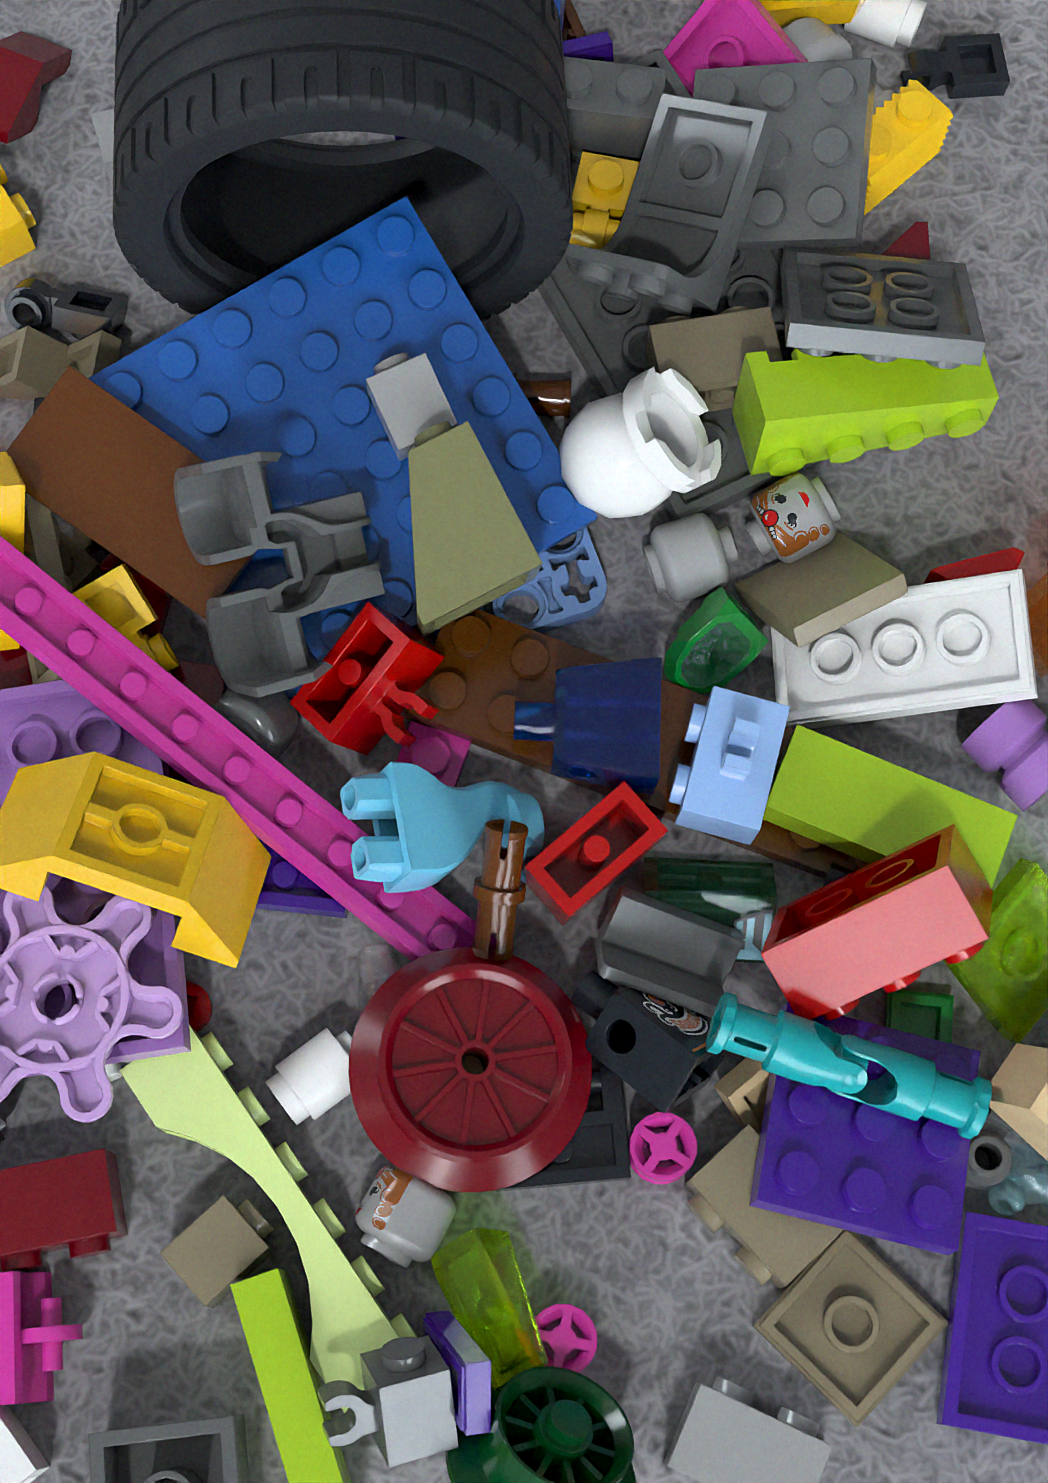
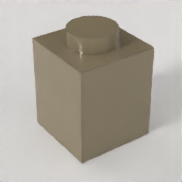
(220, 1249)

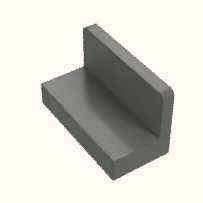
(666, 951)

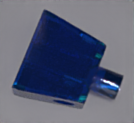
(600, 723)

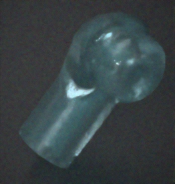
(1021, 1187)

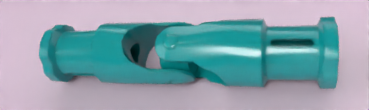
(819, 1057)

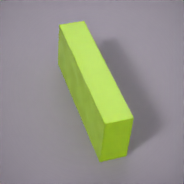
(874, 805)
(288, 1378)

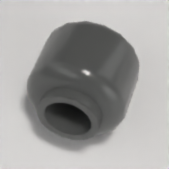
(265, 720)

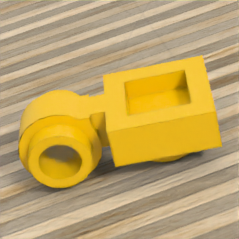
(600, 198)
(124, 606)

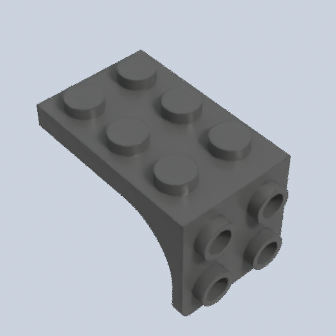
(683, 206)

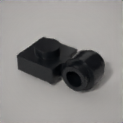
(73, 310)

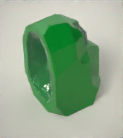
(713, 644)

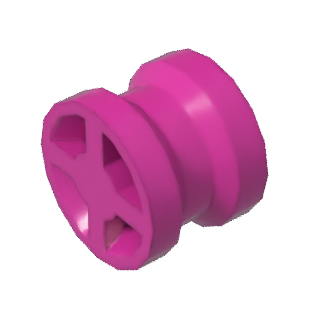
(668, 1139)
(571, 1339)

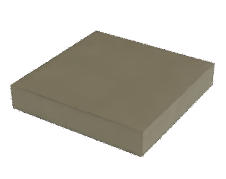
(821, 590)
(850, 1326)

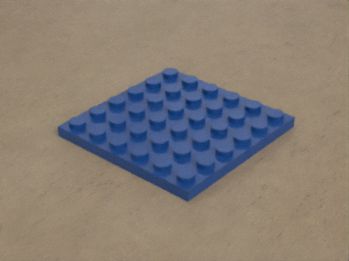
(289, 376)

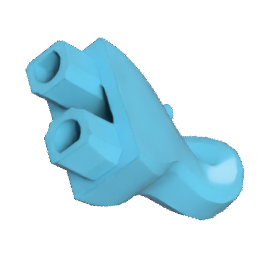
(429, 826)

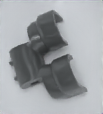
(259, 630)

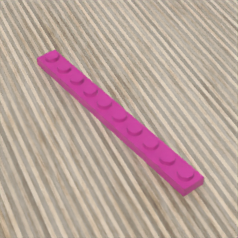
(215, 756)

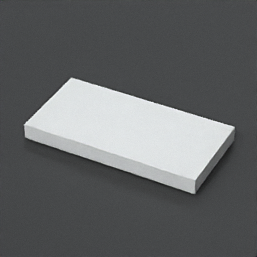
(917, 655)

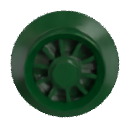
(548, 1430)

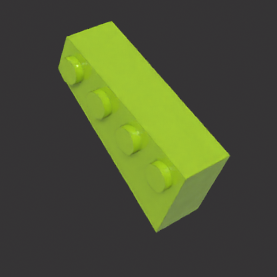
(851, 405)

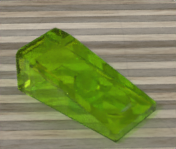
(491, 1301)

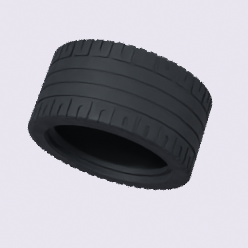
(222, 201)

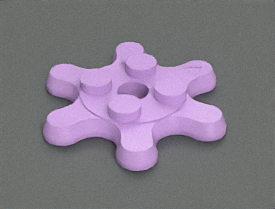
(110, 1005)

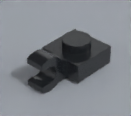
(965, 64)

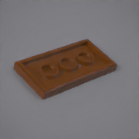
(115, 484)

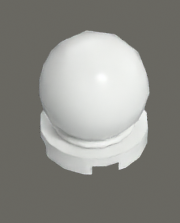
(639, 446)

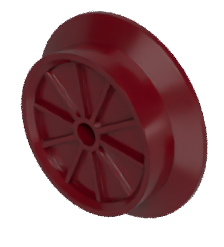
(458, 1125)

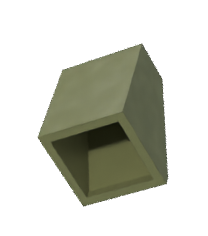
(463, 529)

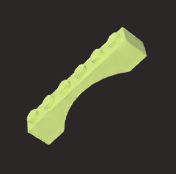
(197, 1102)

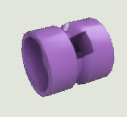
(1015, 746)

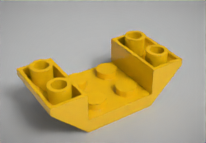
(136, 840)

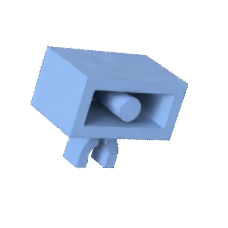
(730, 765)

